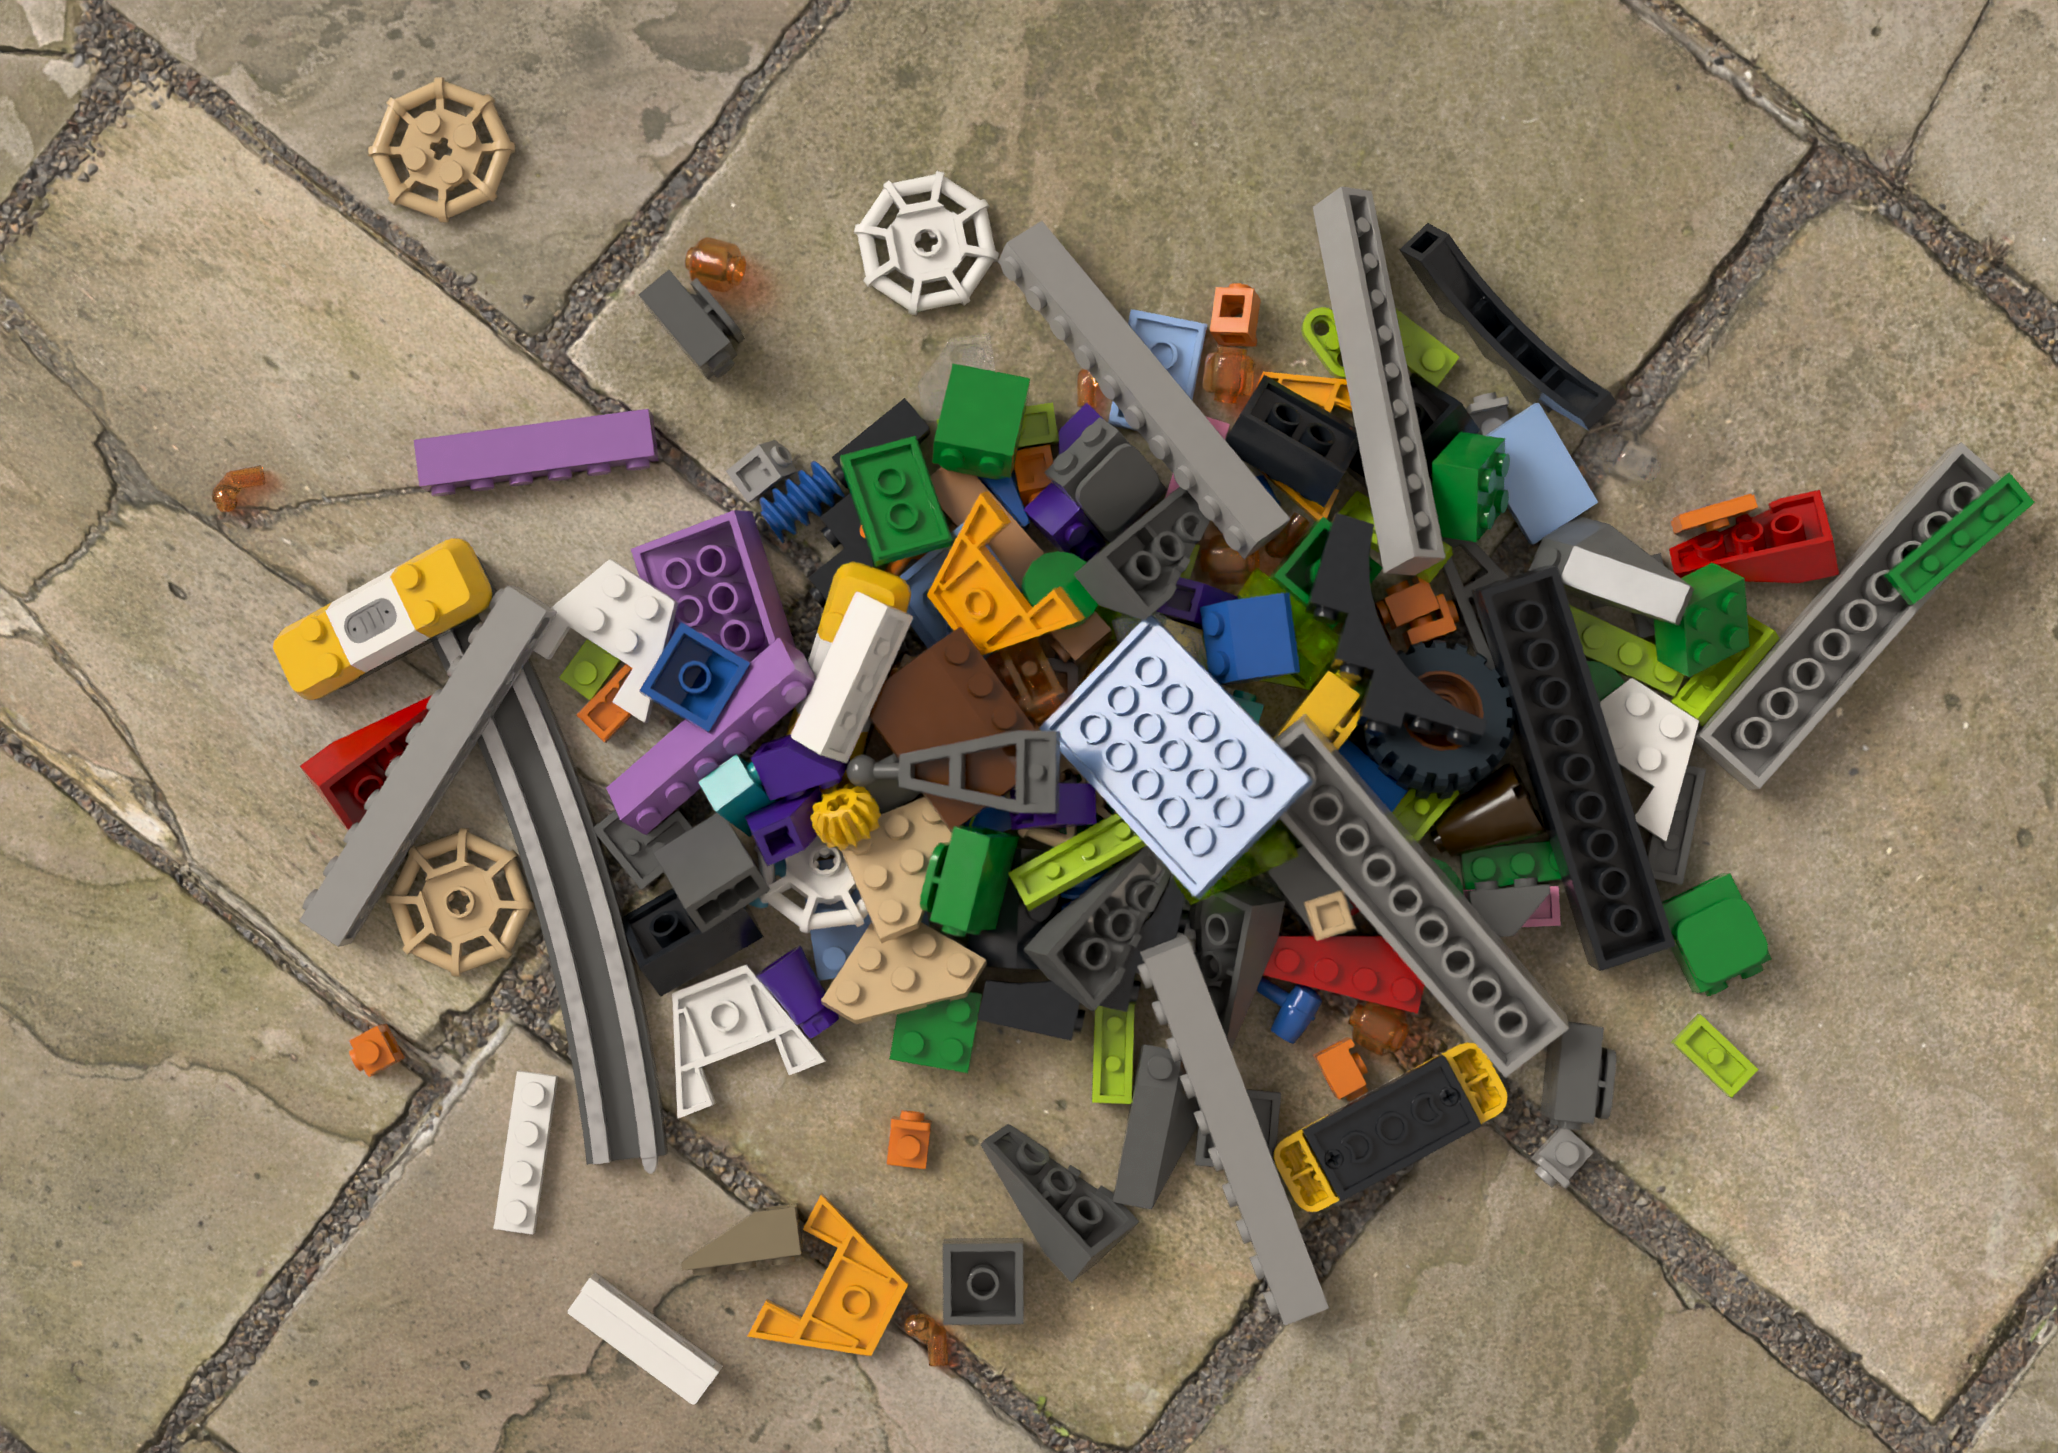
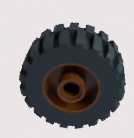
(1429, 760)

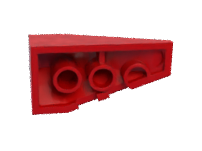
(1776, 546)
(356, 764)

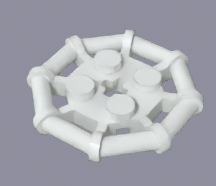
(913, 261)
(816, 886)

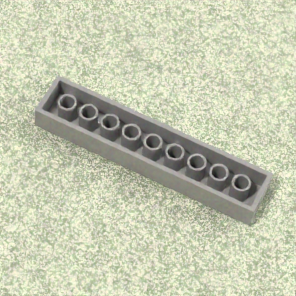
(1837, 630)
(1417, 906)

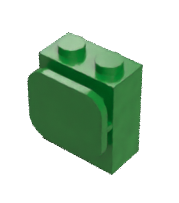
(981, 422)
(968, 879)
(1715, 935)

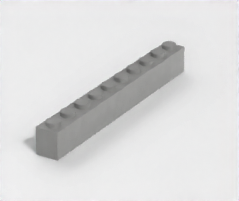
(1378, 382)
(1142, 390)
(427, 765)
(1233, 1129)

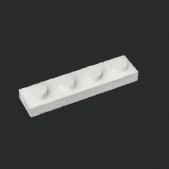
(525, 1152)

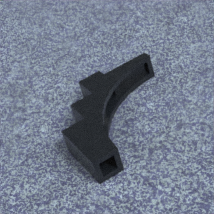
(1499, 333)
(842, 520)
(1363, 651)
(1053, 1012)

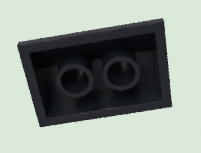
(1439, 422)
(1293, 441)
(1015, 924)
(672, 946)

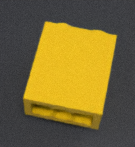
(1329, 708)

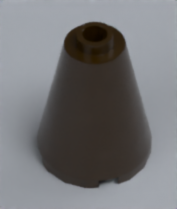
(1489, 816)

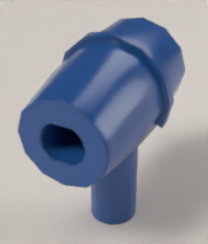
(1295, 1010)

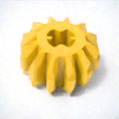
(845, 816)

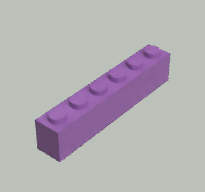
(536, 451)
(687, 754)

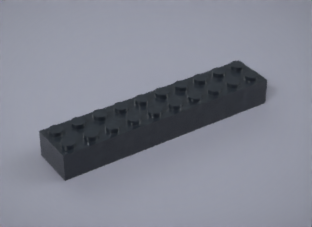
(1573, 768)

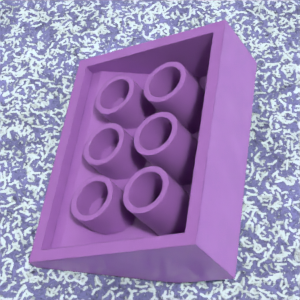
(719, 582)

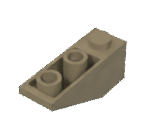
(762, 1235)

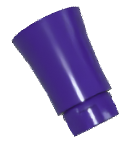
(798, 991)

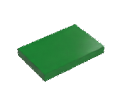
(895, 501)

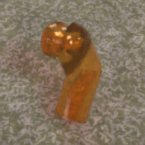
(231, 484)
(1283, 543)
(930, 1333)

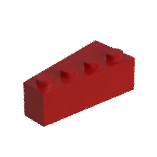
(1348, 966)

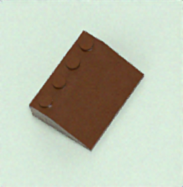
(947, 700)

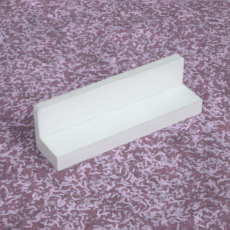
(851, 677)
(644, 1339)

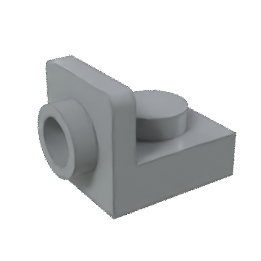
(1488, 412)
(761, 469)
(1560, 1157)

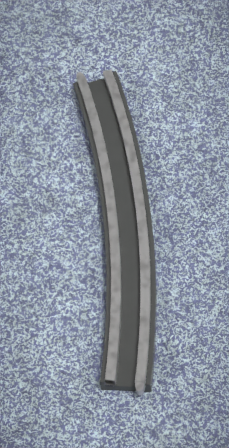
(577, 917)

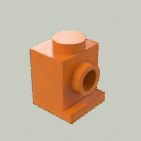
(1227, 304)
(1406, 603)
(375, 1050)
(1343, 1070)

